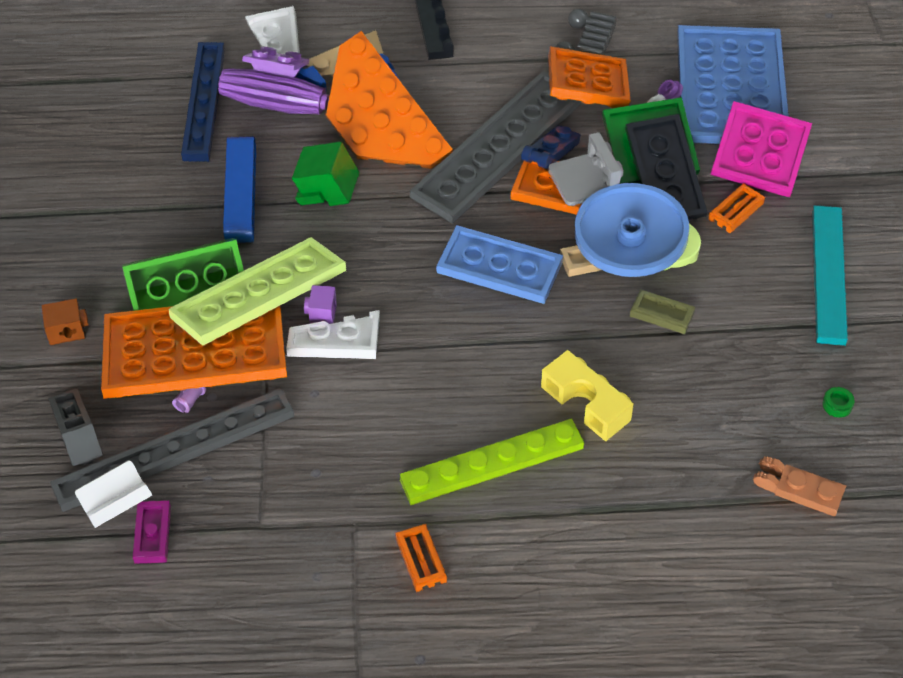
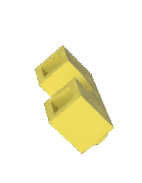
(571, 377)

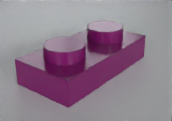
(151, 532)

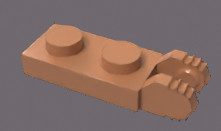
(800, 486)

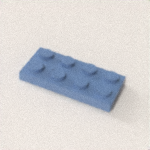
(500, 264)

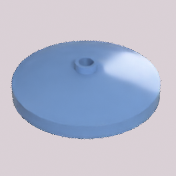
(631, 229)

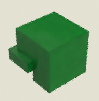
(325, 173)

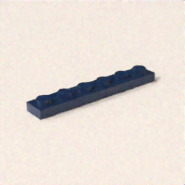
(203, 102)

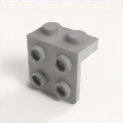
(586, 174)

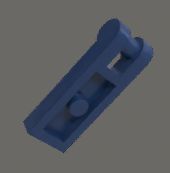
(551, 146)

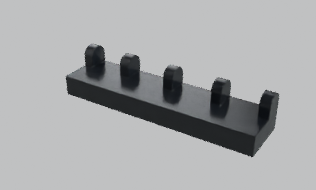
(434, 29)

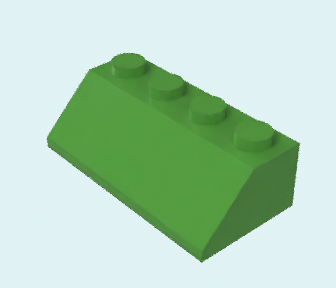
(181, 274)

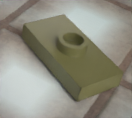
(662, 311)

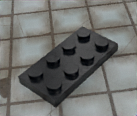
(666, 161)

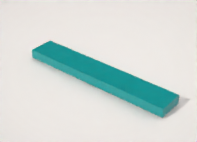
(829, 276)

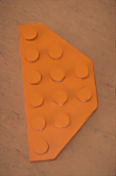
(378, 113)

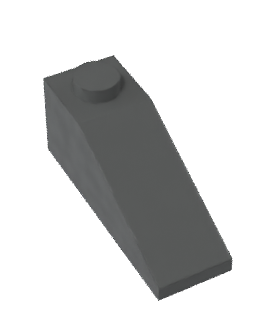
(75, 427)

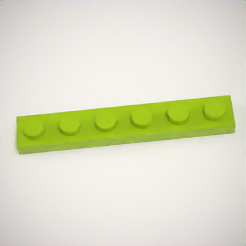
(491, 461)

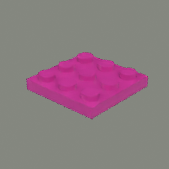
(761, 149)

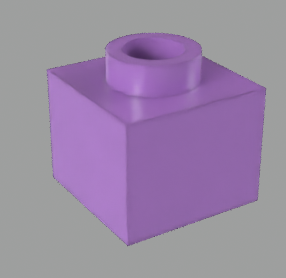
(321, 304)

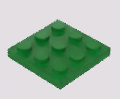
(617, 118)

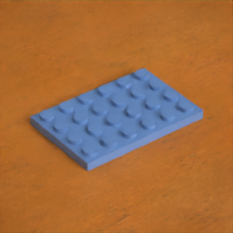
(727, 67)

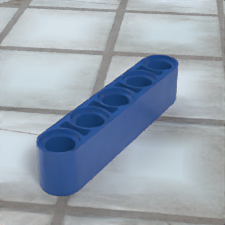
(240, 189)

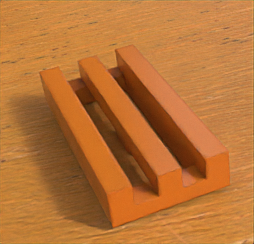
(731, 225)
(428, 579)

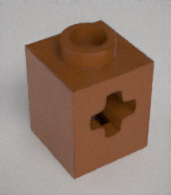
(64, 321)

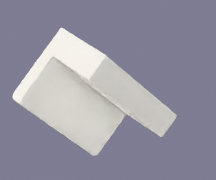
(112, 493)

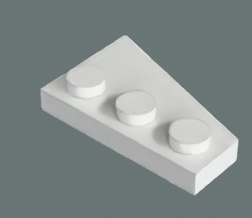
(276, 29)
(338, 340)

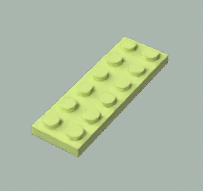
(256, 290)

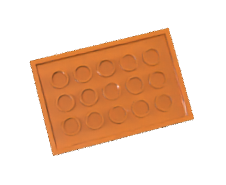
(154, 354)

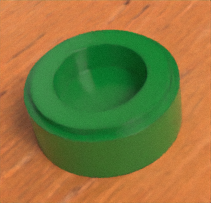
(838, 402)

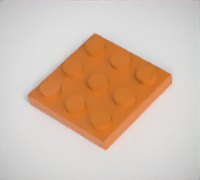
(588, 77)

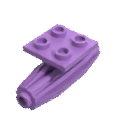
(274, 83)

